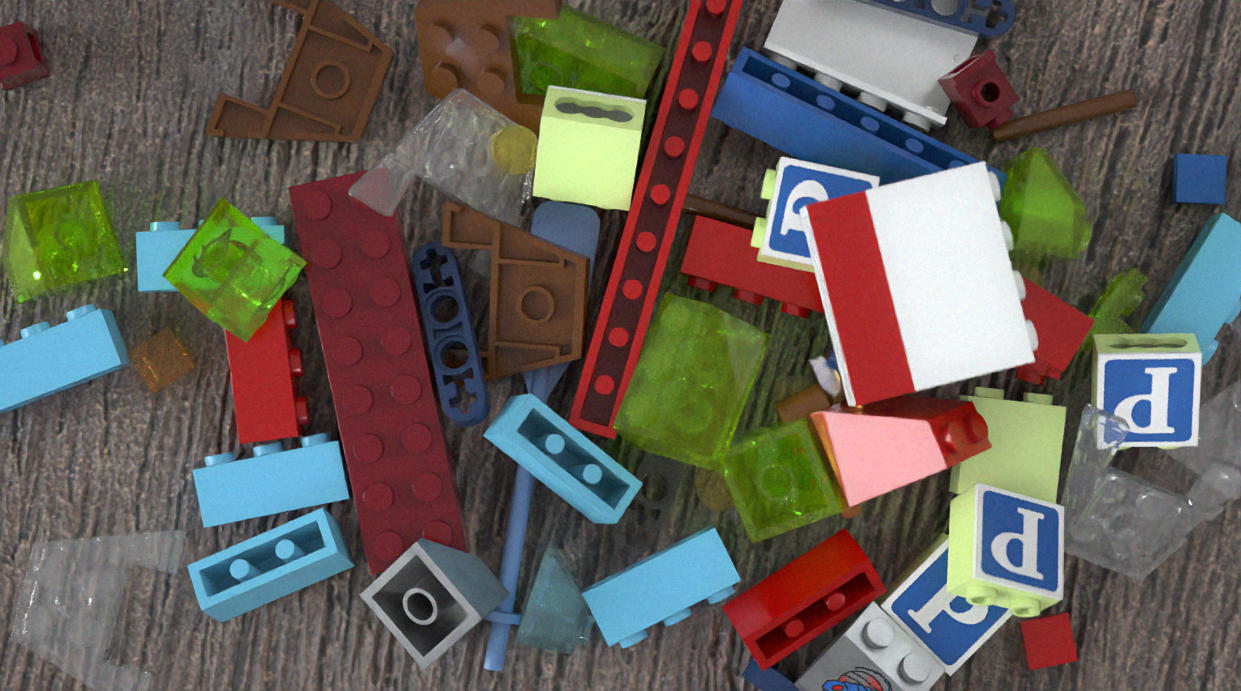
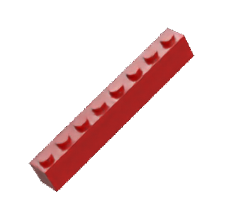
(724, 257)

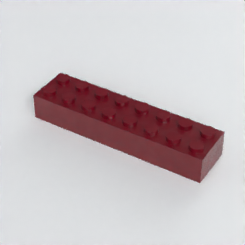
(378, 372)

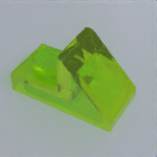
(1119, 298)

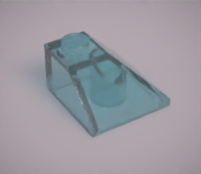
(556, 608)

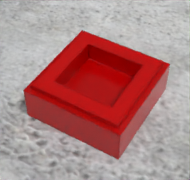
(1047, 640)

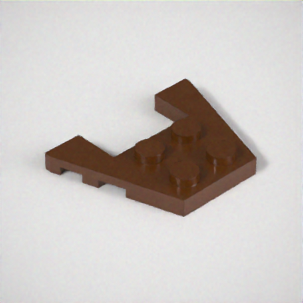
(476, 50)
(325, 87)
(534, 295)

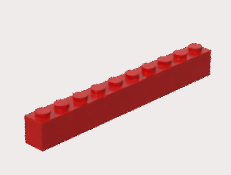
(654, 214)

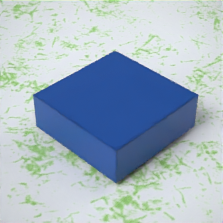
(1199, 179)

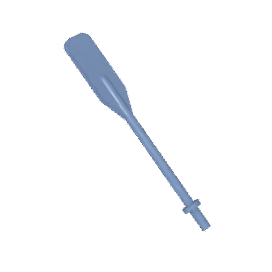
(578, 230)

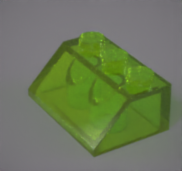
(584, 55)
(1042, 211)
(691, 382)

